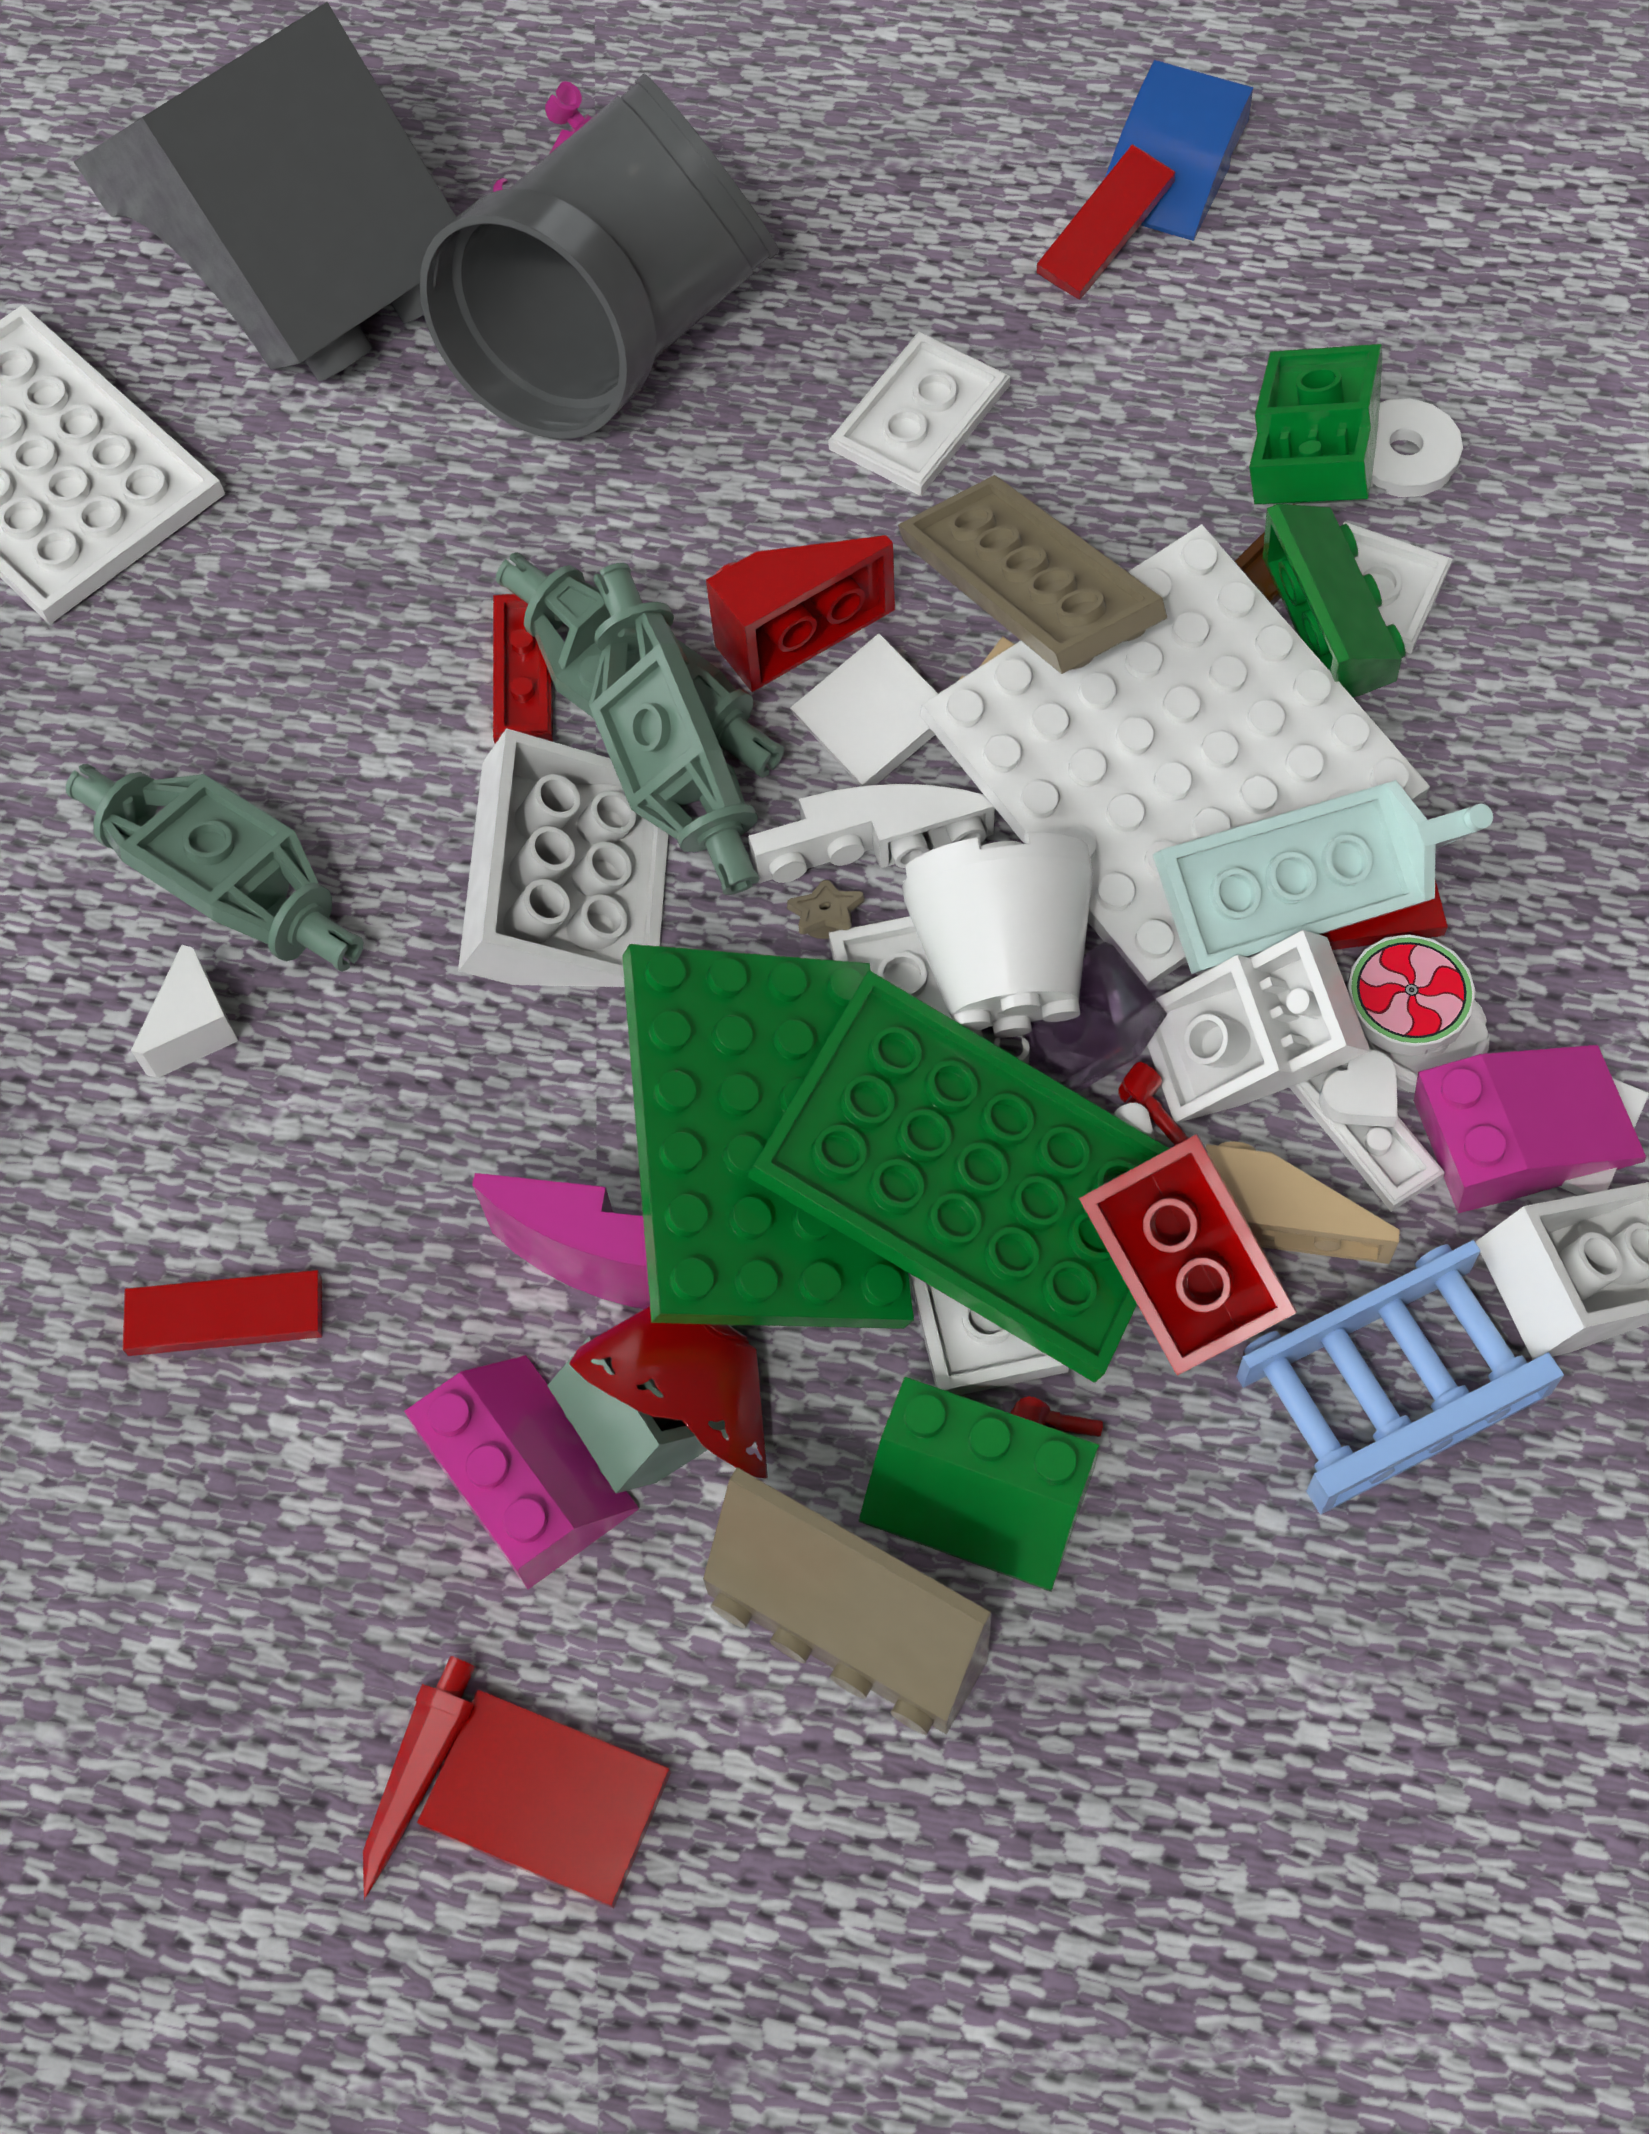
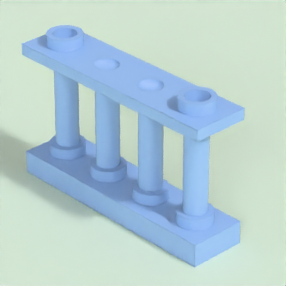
(1398, 1440)

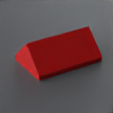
(1187, 1255)

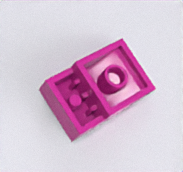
(569, 1234)

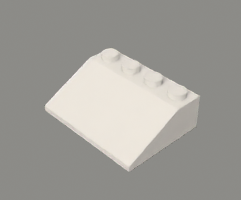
(558, 869)

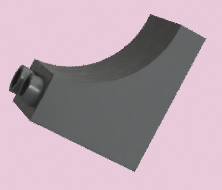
(284, 193)

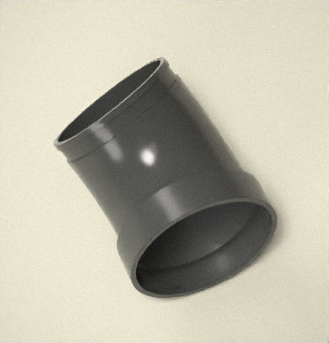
(589, 267)

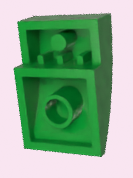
(1317, 425)

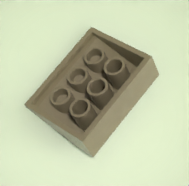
(845, 1605)

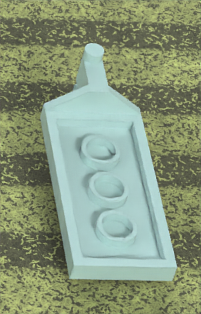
(1306, 871)

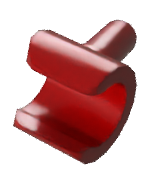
(1142, 1084)
(1039, 1412)

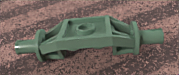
(574, 663)
(662, 733)
(217, 859)

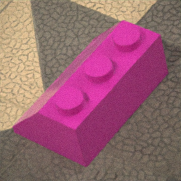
(519, 1465)

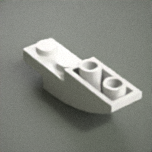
(888, 818)

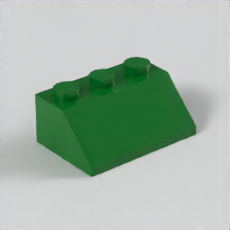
(1329, 596)
(978, 1483)

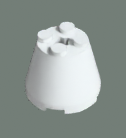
(1004, 927)

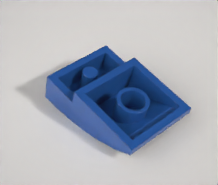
(1192, 128)

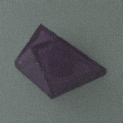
(1112, 1027)

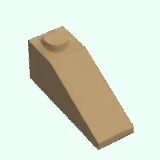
(1297, 1211)

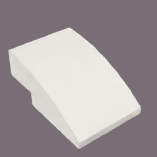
(1255, 1027)

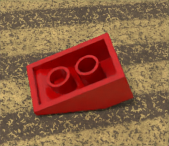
(797, 603)

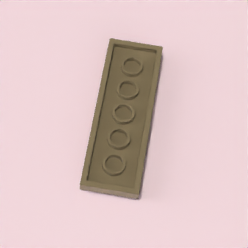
(1033, 574)

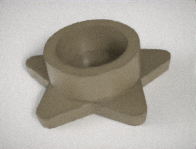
(820, 922)

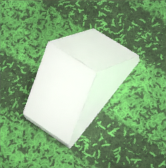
(183, 1020)

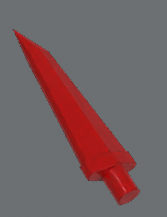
(426, 1742)

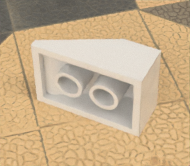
(1574, 1268)

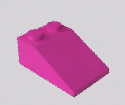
(1523, 1122)

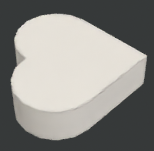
(1362, 1092)

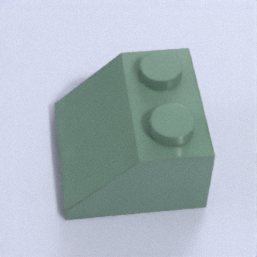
(625, 1443)

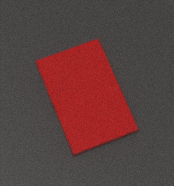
(545, 1798)

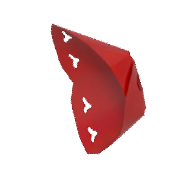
(700, 1371)

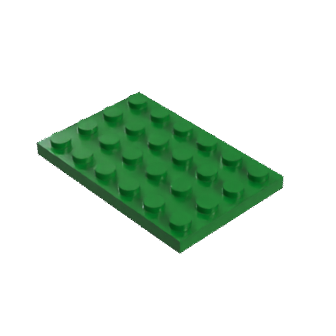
(713, 1069)
(961, 1171)

